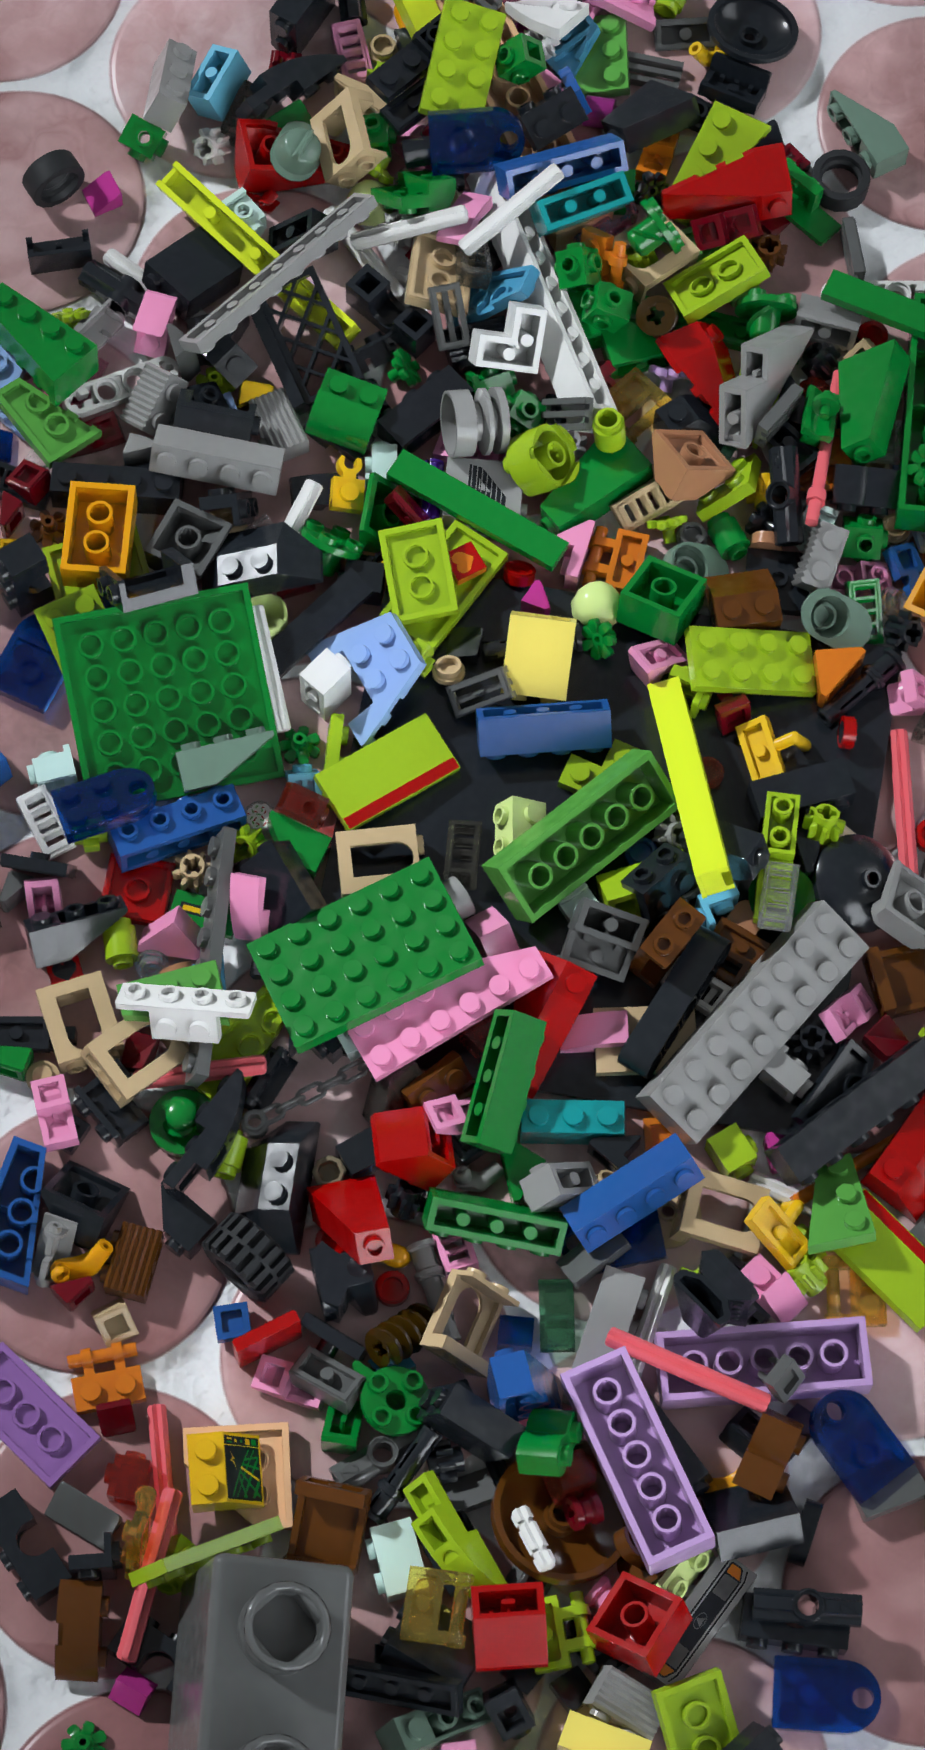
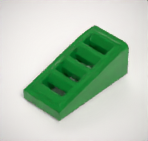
(875, 598)
(15, 1061)

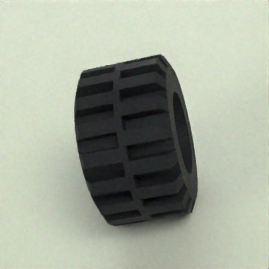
(248, 1257)

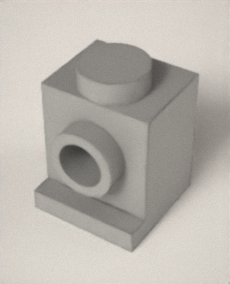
(786, 1076)

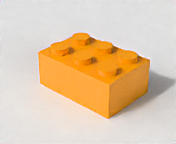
(98, 531)

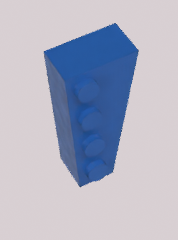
(19, 1208)
(520, 1384)

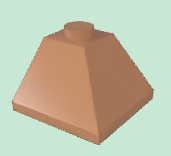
(687, 463)

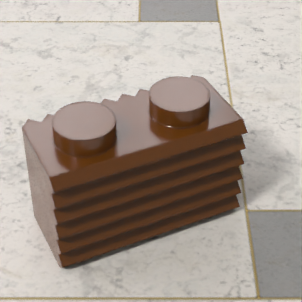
(132, 1262)

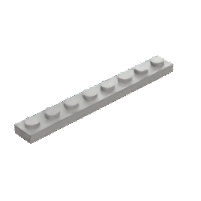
(276, 274)

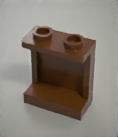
(666, 942)
(896, 979)
(329, 1522)

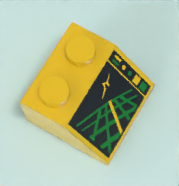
(224, 1471)

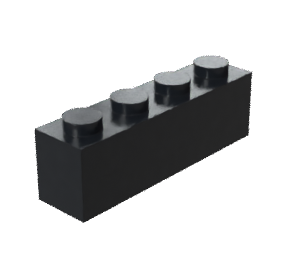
(153, 489)

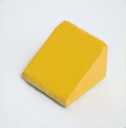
(251, 390)

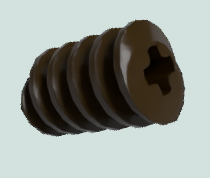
(668, 321)
(398, 1335)

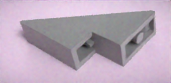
(764, 370)

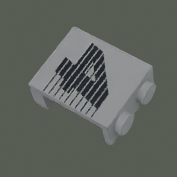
(489, 479)

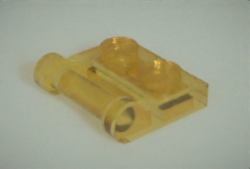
(631, 394)
(862, 1298)
(137, 1531)
(424, 1606)

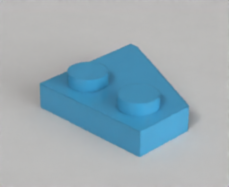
(575, 47)

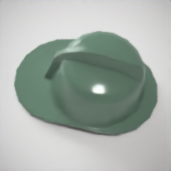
(296, 151)
(836, 619)

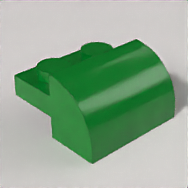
(417, 192)
(346, 410)

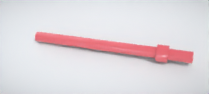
(817, 494)

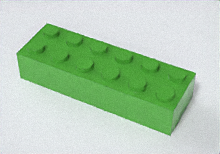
(582, 835)

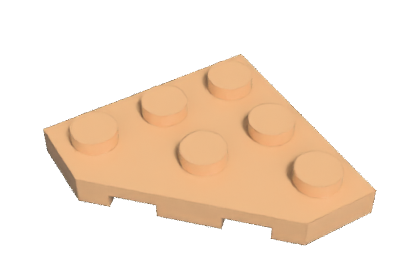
(275, 1469)

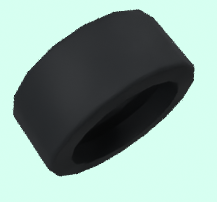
(848, 161)
(53, 178)

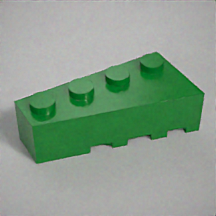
(45, 346)

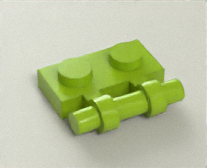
(558, 1645)

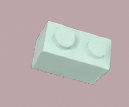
(394, 1549)

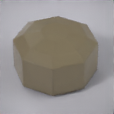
(328, 1170)

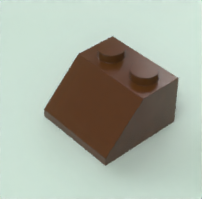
(744, 600)

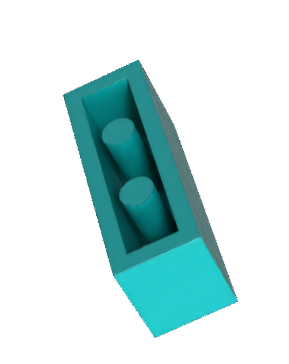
(581, 204)
(571, 1121)

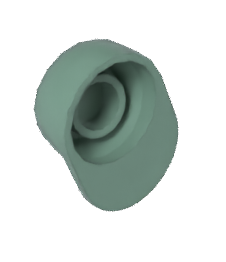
(697, 558)

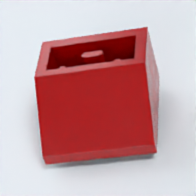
(411, 1148)
(509, 1626)

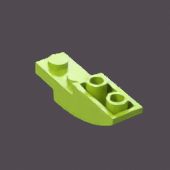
(780, 835)
(446, 1535)

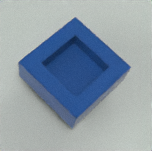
(231, 1321)

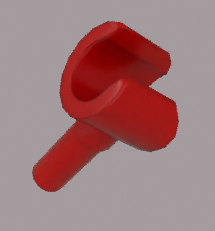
(266, 202)

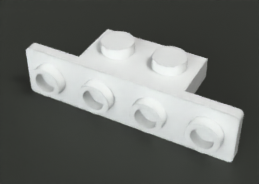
(185, 1011)

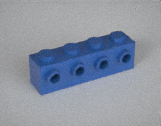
(578, 162)
(544, 728)
(177, 827)
(632, 1193)

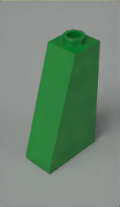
(870, 399)
(599, 483)

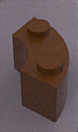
(769, 1454)
(80, 1622)

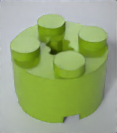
(541, 459)

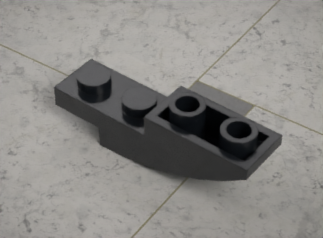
(405, 66)
(292, 79)
(218, 1127)

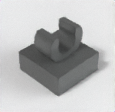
(783, 1377)

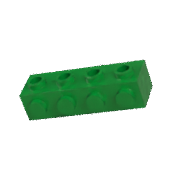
(503, 1081)
(494, 1221)

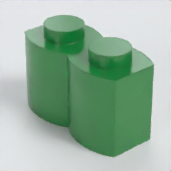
(548, 1442)

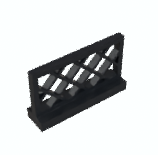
(284, 358)

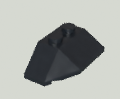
(267, 558)
(276, 1182)

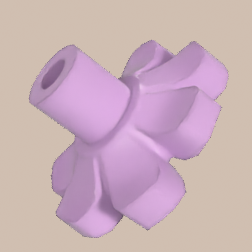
(667, 376)

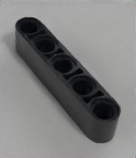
(674, 1002)

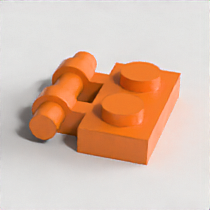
(610, 256)
(627, 556)
(108, 1385)

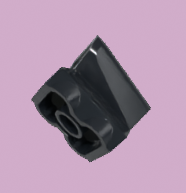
(341, 1282)
(714, 1294)

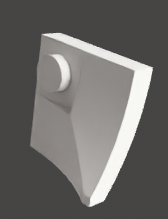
(548, 17)

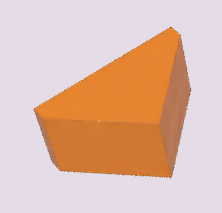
(834, 669)

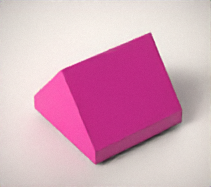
(535, 600)
(132, 1691)

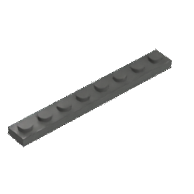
(212, 936)

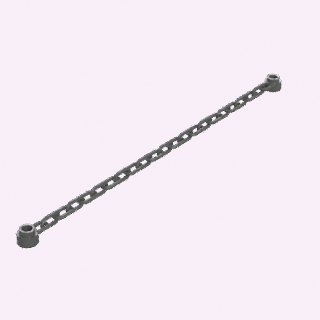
(261, 1130)

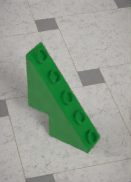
(625, 348)

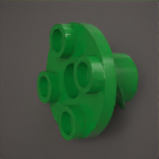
(653, 231)
(765, 310)
(333, 543)
(174, 1120)
(392, 1400)

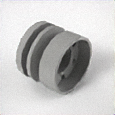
(475, 422)

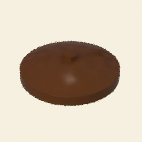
(578, 1554)

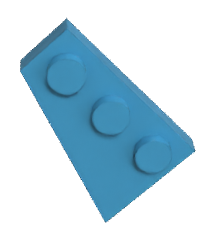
(505, 286)

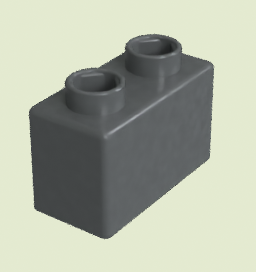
(261, 1655)

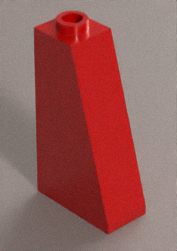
(353, 1217)

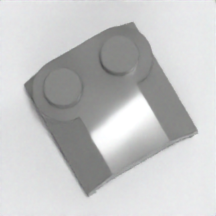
(902, 907)

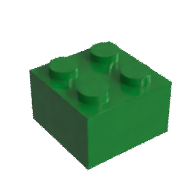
(661, 600)

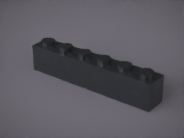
(851, 1116)

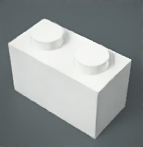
(326, 683)

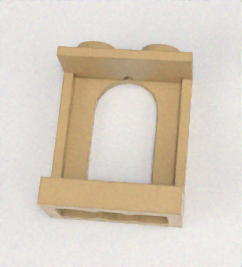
(341, 113)
(642, 279)
(369, 837)
(67, 993)
(112, 1077)
(687, 1225)
(491, 1300)

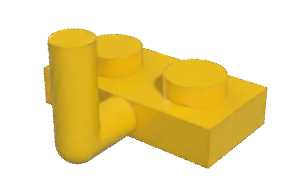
(763, 749)
(776, 1229)

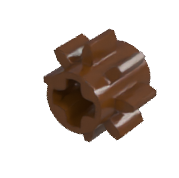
(770, 250)

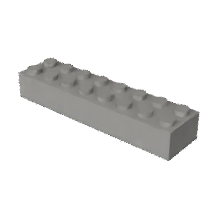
(752, 1022)

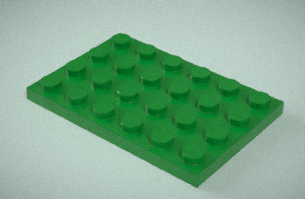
(364, 955)

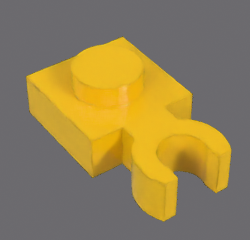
(346, 490)

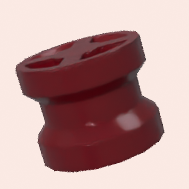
(583, 1509)

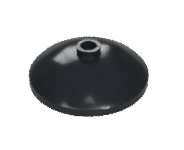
(753, 29)
(843, 882)

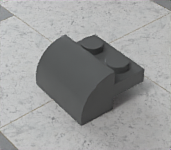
(603, 939)

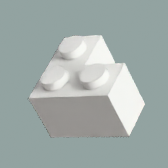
(517, 346)

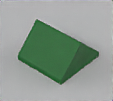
(376, 513)

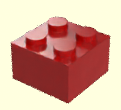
(639, 1624)

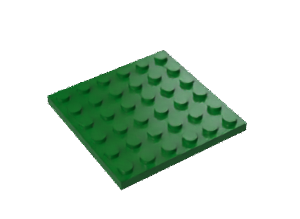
(166, 680)

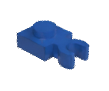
(569, 80)
(904, 564)

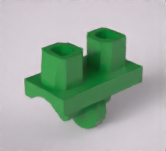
(819, 416)

